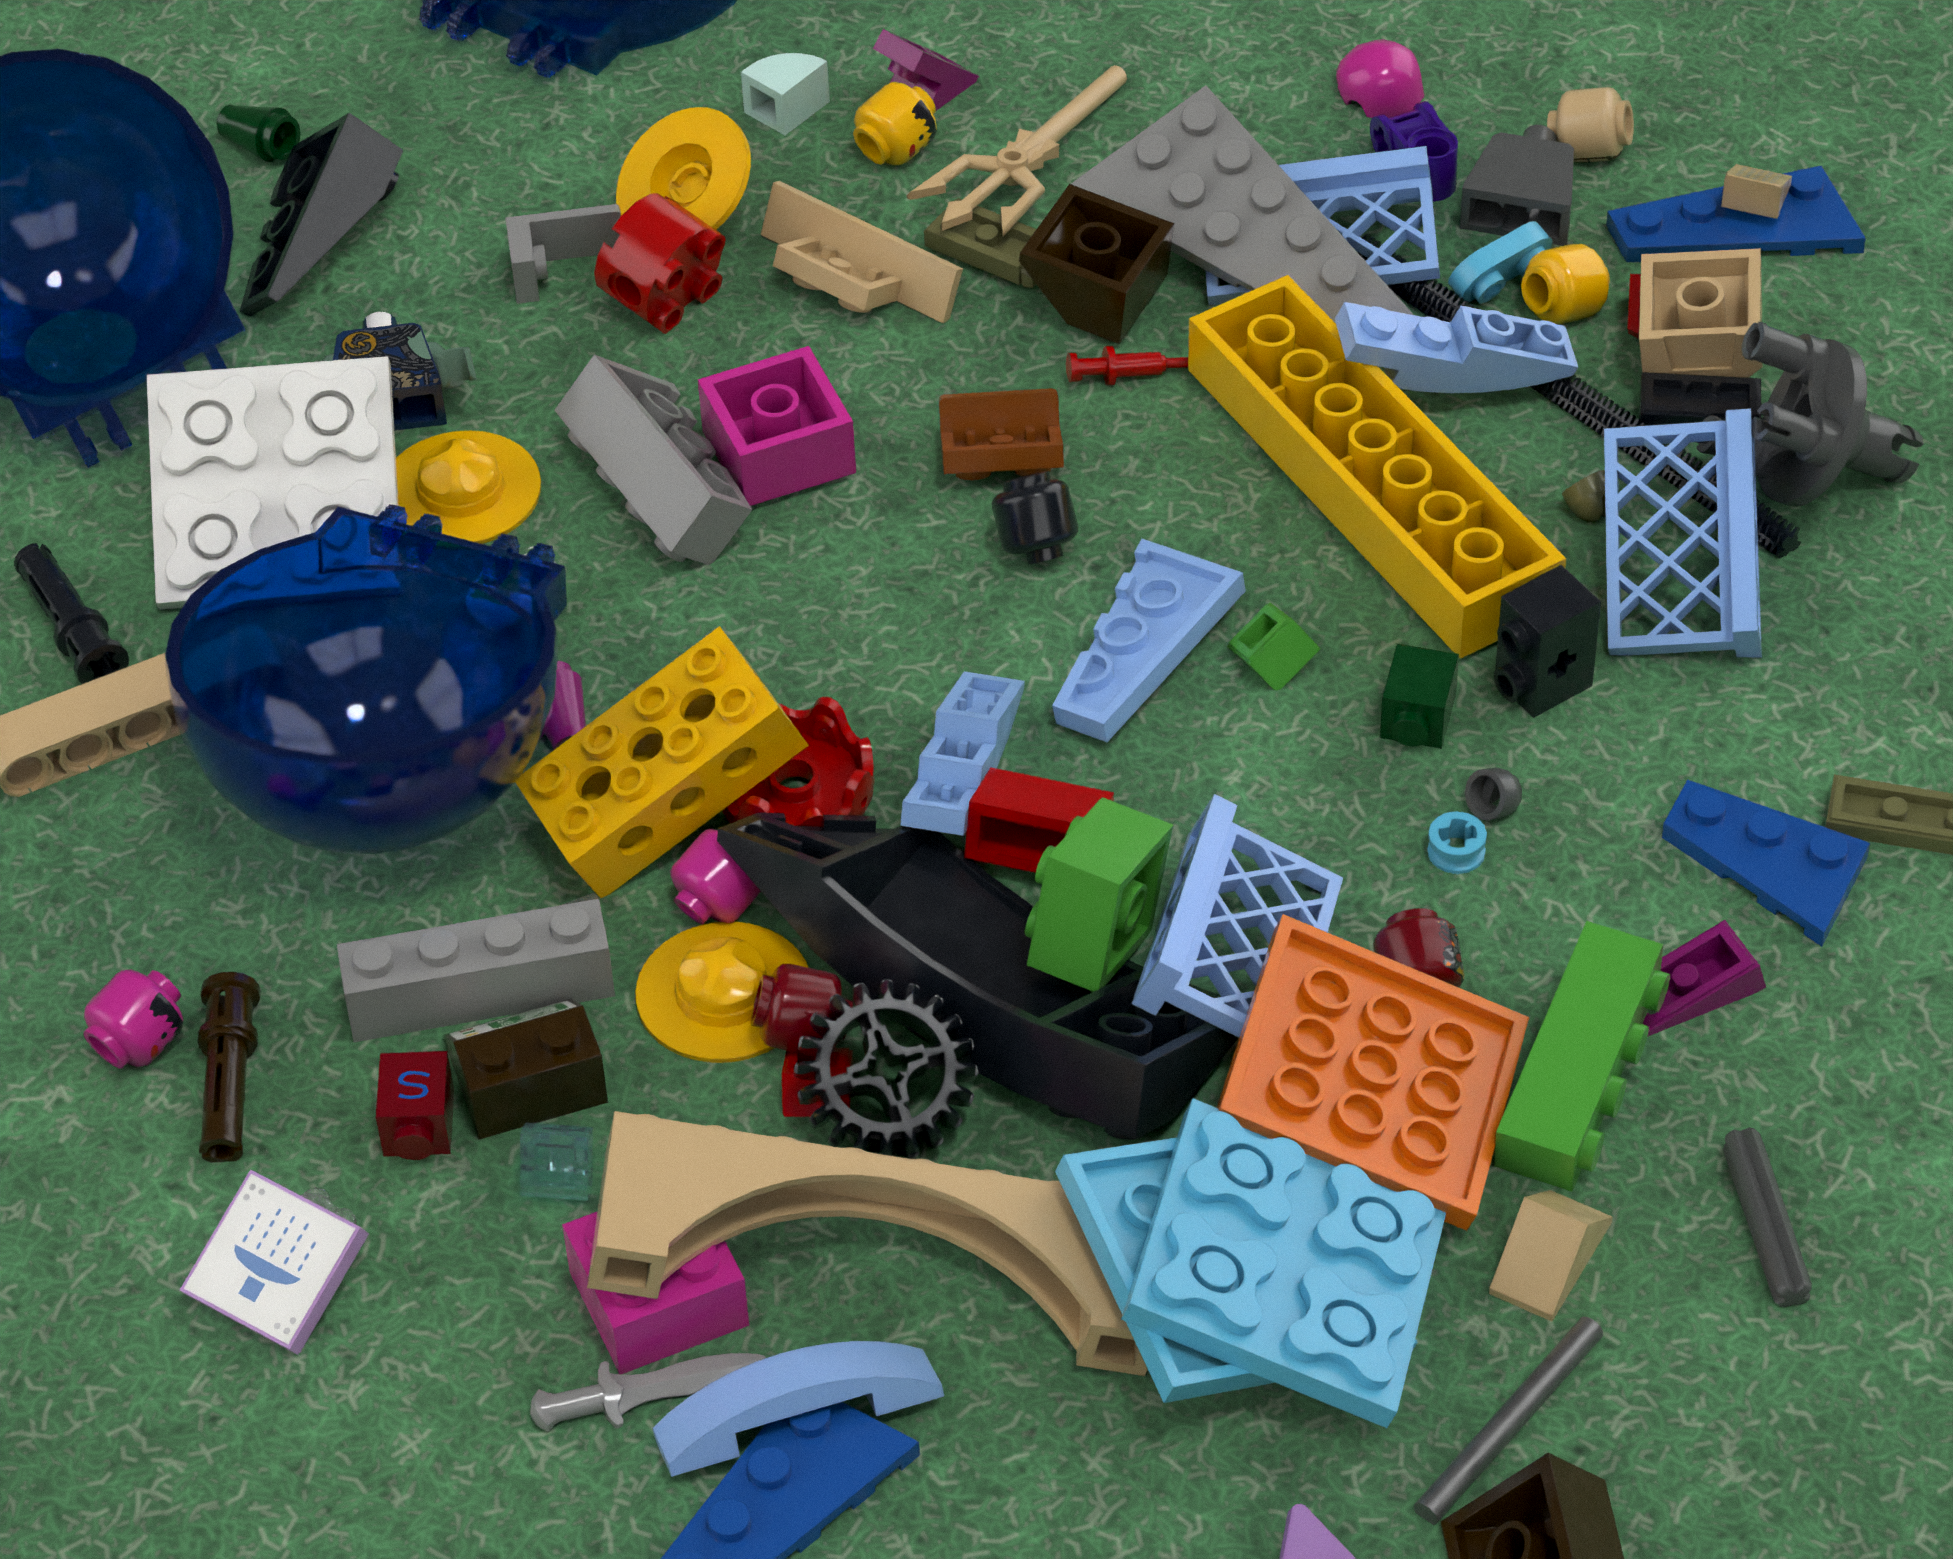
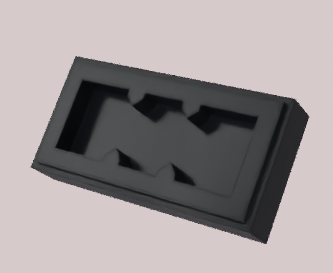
(1692, 398)

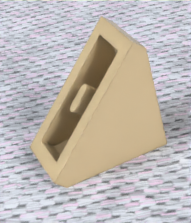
(1547, 1252)

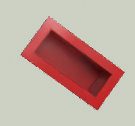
(1021, 815)

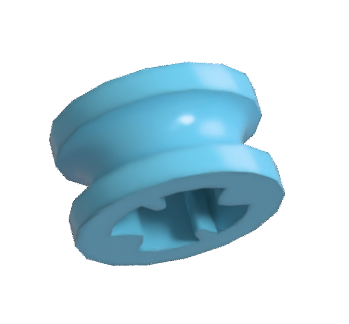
(1455, 859)

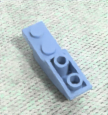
(1467, 355)

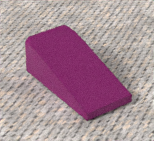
(1705, 976)

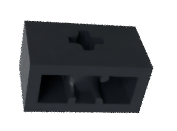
(1546, 641)

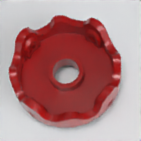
(834, 763)

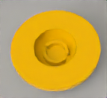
(691, 158)
(471, 481)
(703, 987)

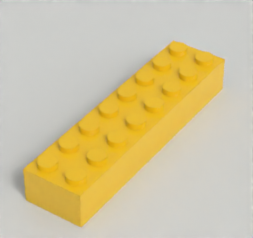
(1369, 461)

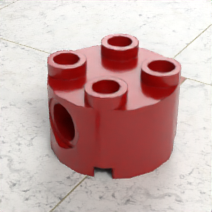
(660, 261)

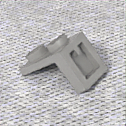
(555, 237)

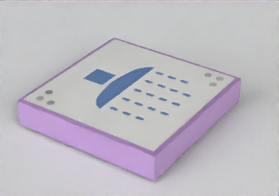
(274, 1262)

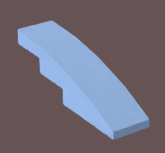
(966, 742)

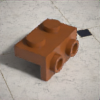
(1000, 432)

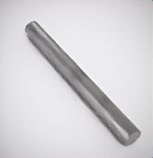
(1508, 1420)

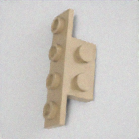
(855, 259)

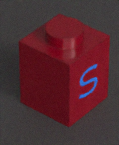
(415, 1104)

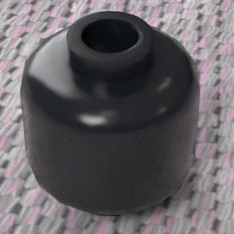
(1035, 516)

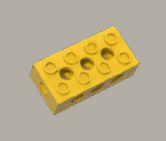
(660, 763)

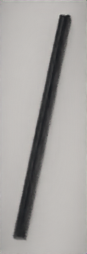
(1595, 411)

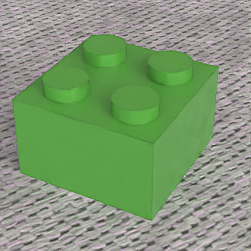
(1097, 894)

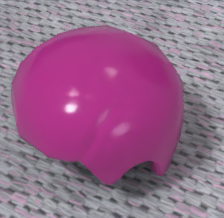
(1380, 78)

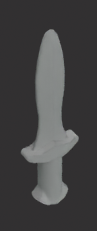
(620, 1393)

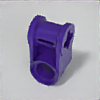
(1421, 129)

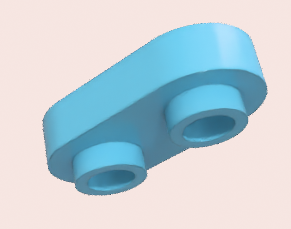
(1489, 268)

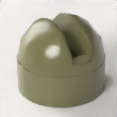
(1587, 497)

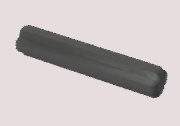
(1767, 1217)

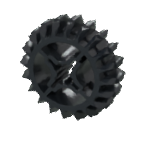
(916, 1059)

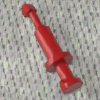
(1120, 365)

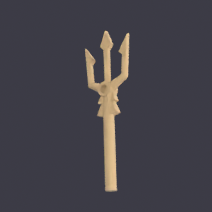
(1019, 158)

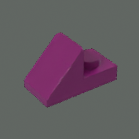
(924, 68)

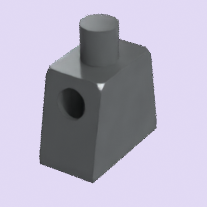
(1520, 183)

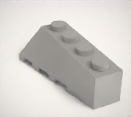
(654, 458)
(476, 969)

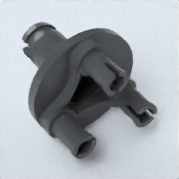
(1817, 419)

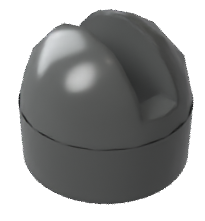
(1489, 785)

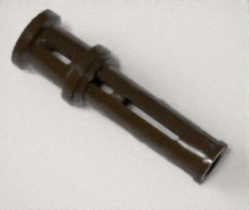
(227, 1042)

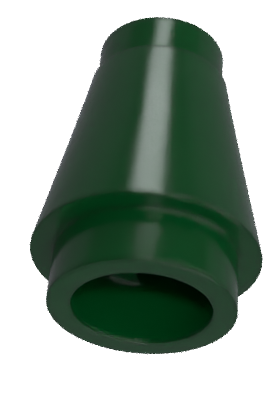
(260, 130)

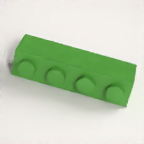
(1580, 1057)

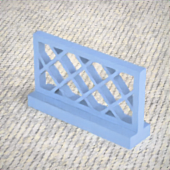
(1371, 185)
(1735, 547)
(1196, 898)

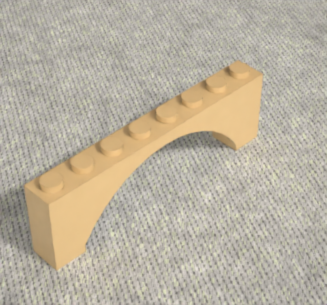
(690, 1186)

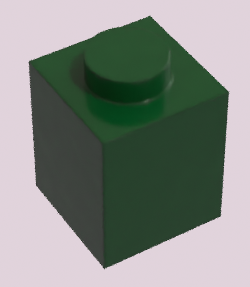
(1419, 696)

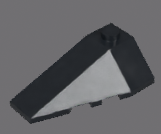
(321, 195)

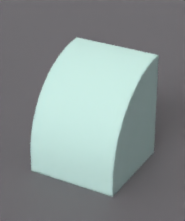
(785, 89)

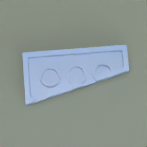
(1150, 629)

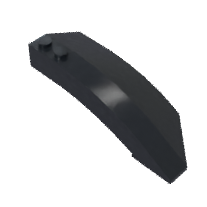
(924, 915)

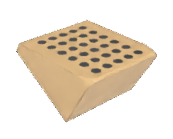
(1755, 191)

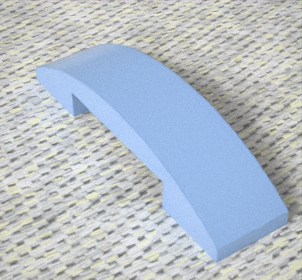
(787, 1385)

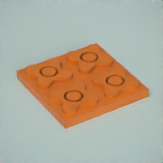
(1375, 1067)

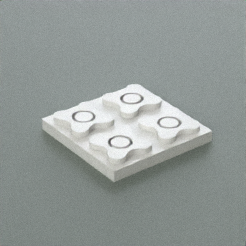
(262, 460)

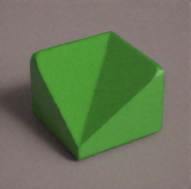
(1273, 646)

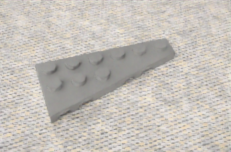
(1235, 207)

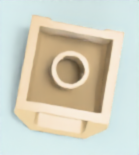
(1699, 311)

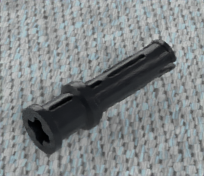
(78, 629)

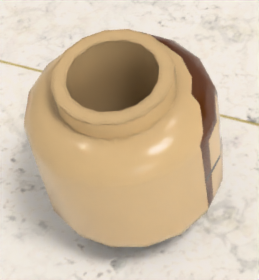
(1593, 123)

